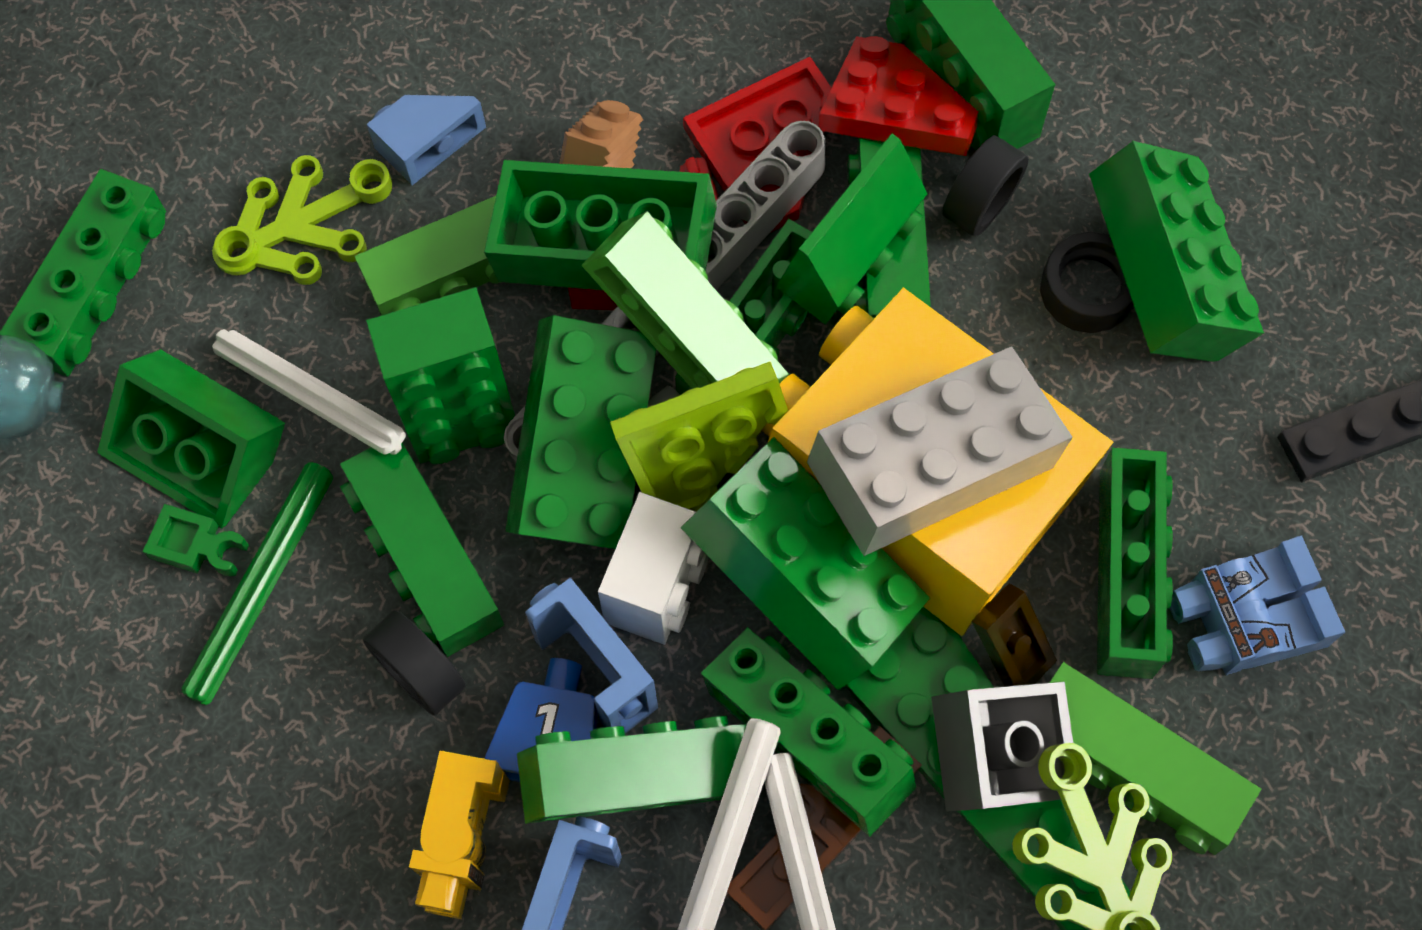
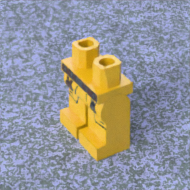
(454, 831)

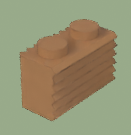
(603, 137)

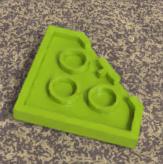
(696, 438)

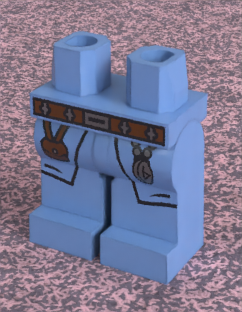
(1258, 610)

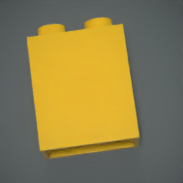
(977, 550)

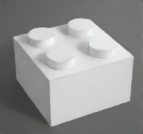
(652, 571)

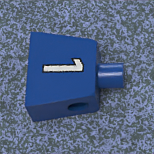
(543, 710)

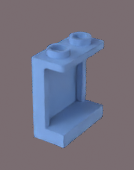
(567, 610)
(563, 867)

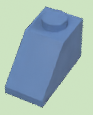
(424, 131)

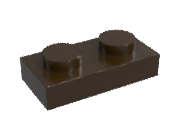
(1014, 638)

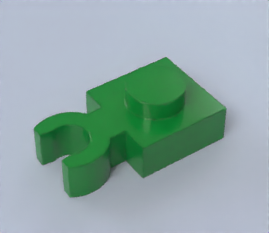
(189, 539)

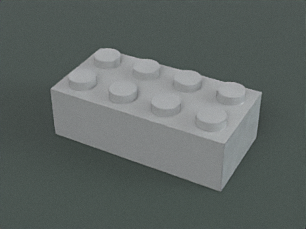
(937, 449)

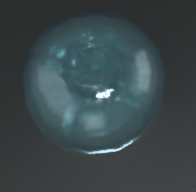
(25, 387)

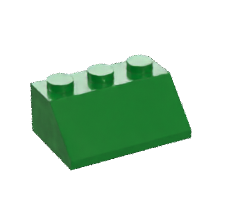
(856, 234)
(188, 435)

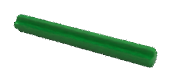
(257, 584)

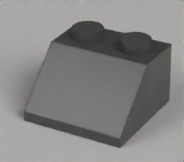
(994, 743)

